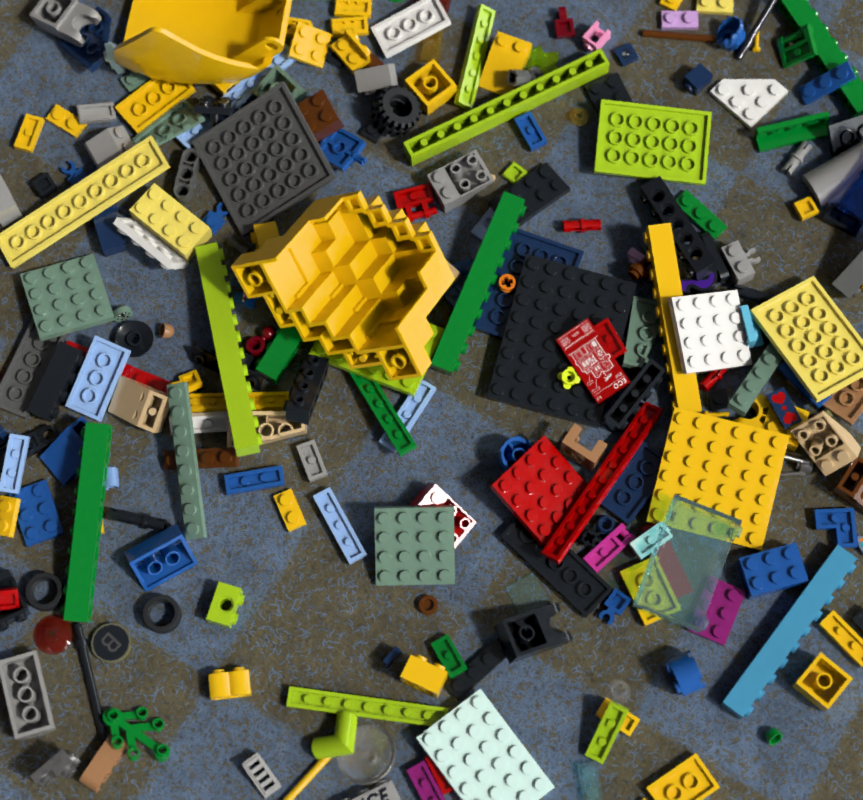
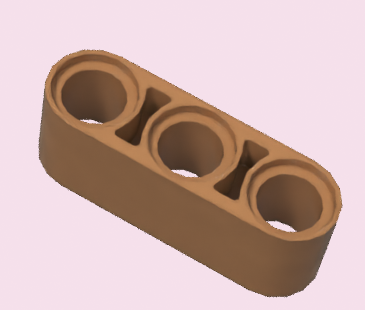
(101, 764)

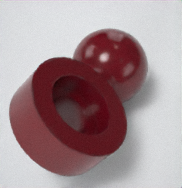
(267, 334)

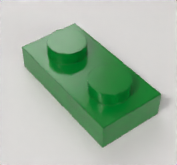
(449, 656)

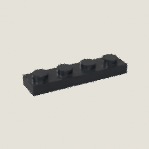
(477, 670)

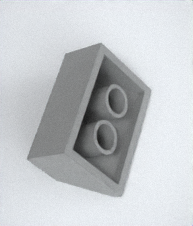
(108, 145)

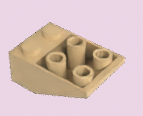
(140, 404)
(826, 442)

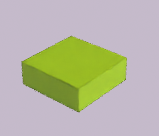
(514, 173)

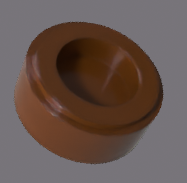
(427, 605)

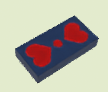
(783, 408)

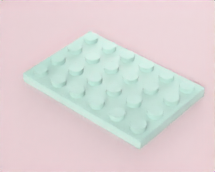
(483, 754)

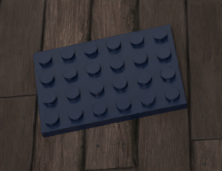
(498, 307)

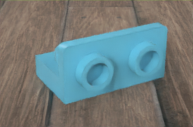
(753, 331)

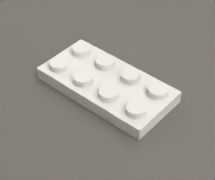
(410, 26)
(154, 246)

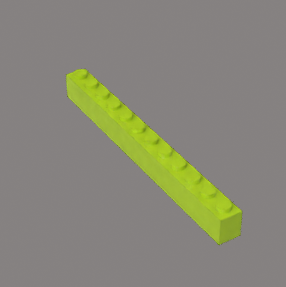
(506, 107)
(228, 353)

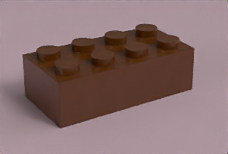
(320, 115)

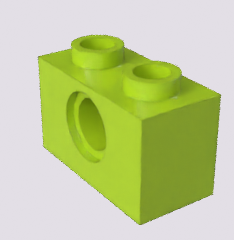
(225, 593)

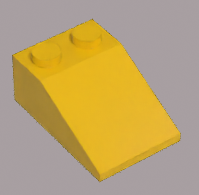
(505, 54)

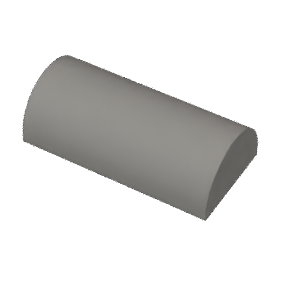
(833, 177)
(26, 696)

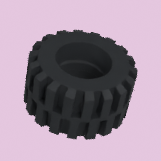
(387, 119)

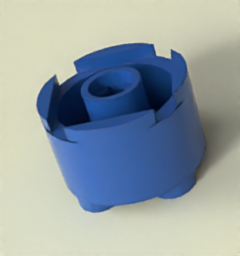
(685, 673)

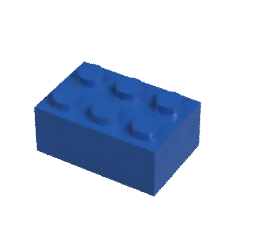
(772, 571)

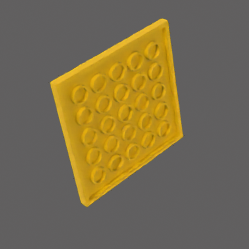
(720, 467)

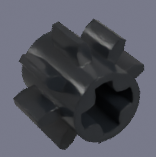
(593, 531)

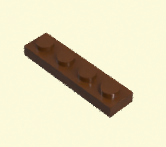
(206, 458)

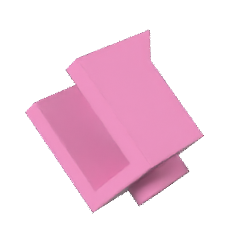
(595, 31)

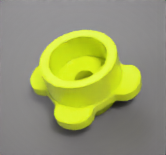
(571, 373)

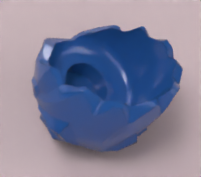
(730, 33)

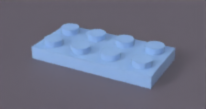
(98, 378)

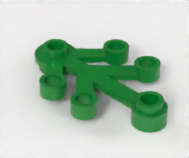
(134, 731)

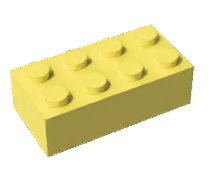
(170, 222)

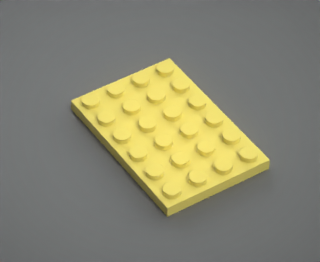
(812, 338)

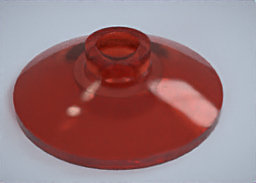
(61, 639)

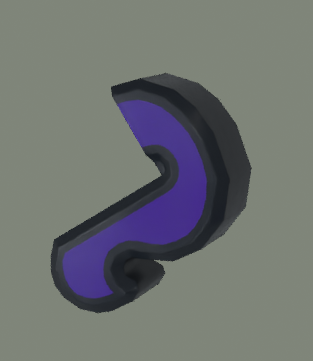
(703, 286)

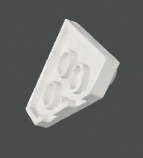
(748, 98)

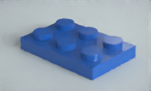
(38, 514)

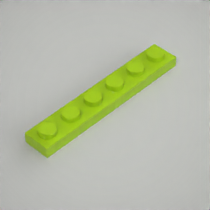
(474, 57)

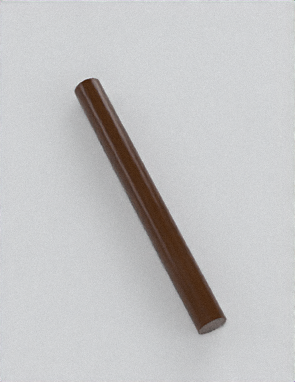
(679, 36)

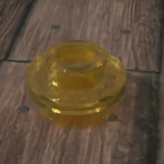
(579, 121)

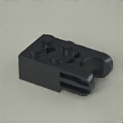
(536, 631)

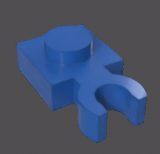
(75, 175)
(215, 219)
(616, 603)

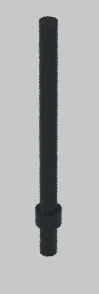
(748, 42)
(82, 644)

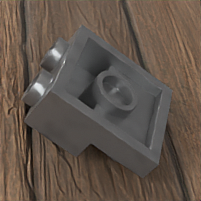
(61, 764)

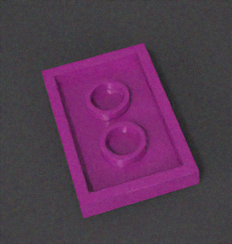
(722, 612)

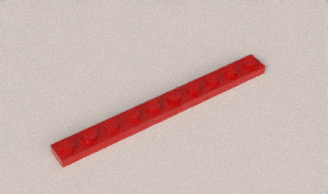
(601, 482)

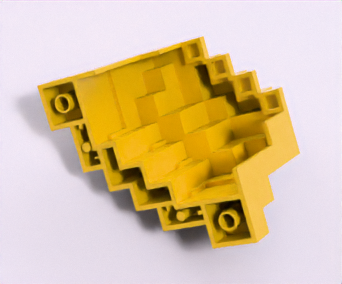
(353, 282)

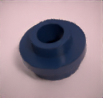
(609, 520)

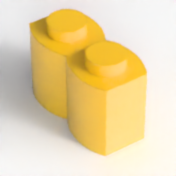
(229, 684)

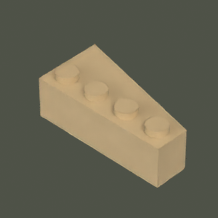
(272, 427)

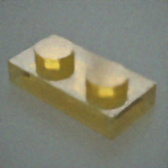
(432, 47)

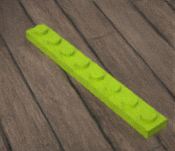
(365, 706)

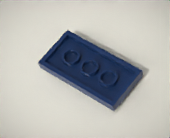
(634, 485)

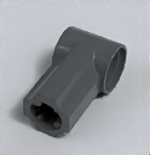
(522, 77)

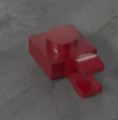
(564, 26)

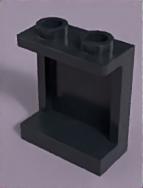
(17, 615)

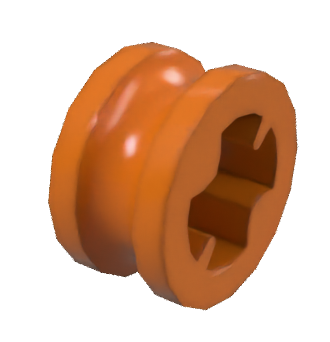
(504, 288)

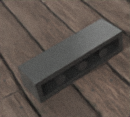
(850, 277)

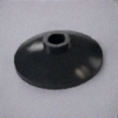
(132, 330)

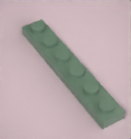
(755, 380)

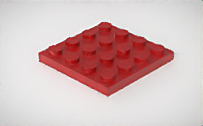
(540, 489)

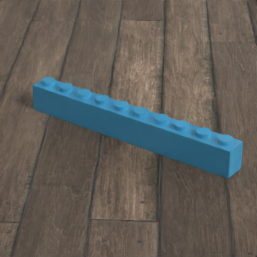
(788, 632)

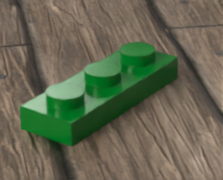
(700, 215)

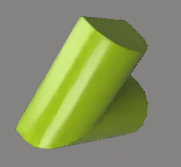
(341, 742)

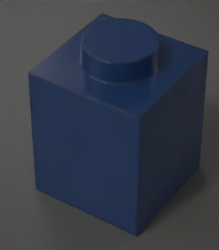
(697, 79)

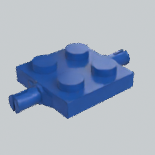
(343, 149)

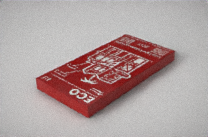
(593, 361)

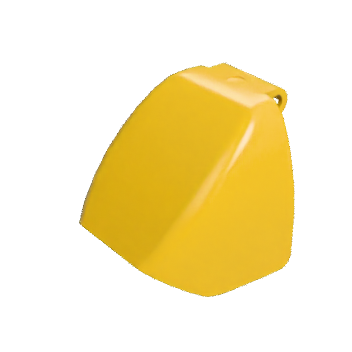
(203, 39)

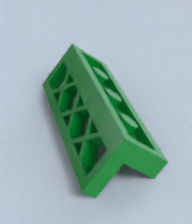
(791, 132)

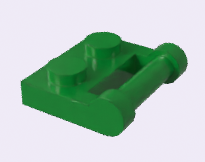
(799, 51)

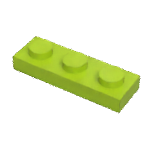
(607, 732)

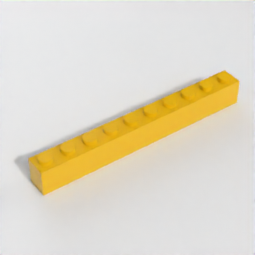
(667, 284)

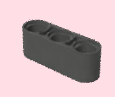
(185, 168)

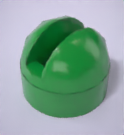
(773, 732)

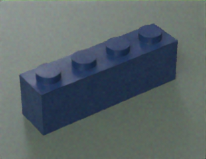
(110, 238)

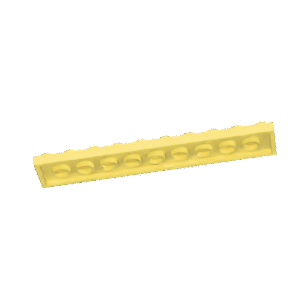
(82, 201)

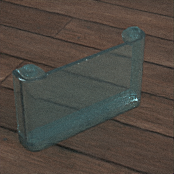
(686, 563)

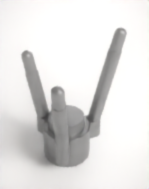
(802, 463)

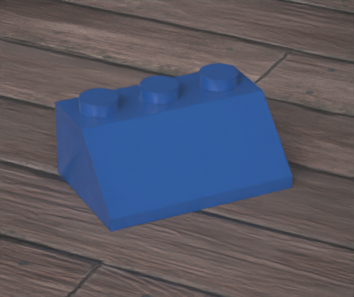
(161, 557)

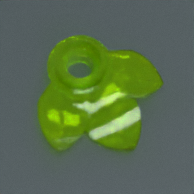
(546, 61)

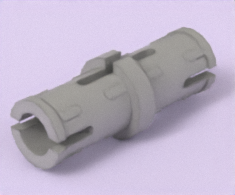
(796, 158)

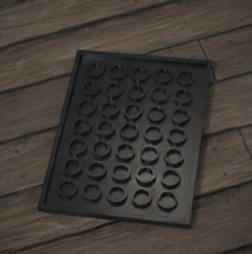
(546, 306)

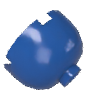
(511, 451)

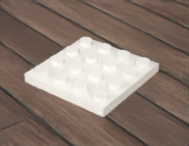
(709, 332)

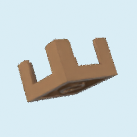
(579, 453)

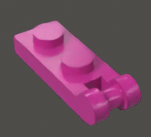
(608, 548)

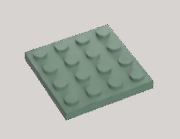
(67, 297)
(414, 545)

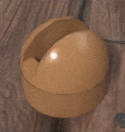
(165, 330)

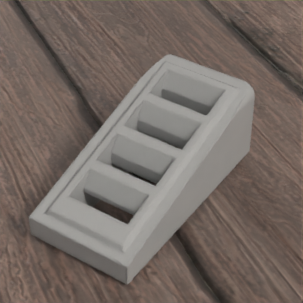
(245, 765)

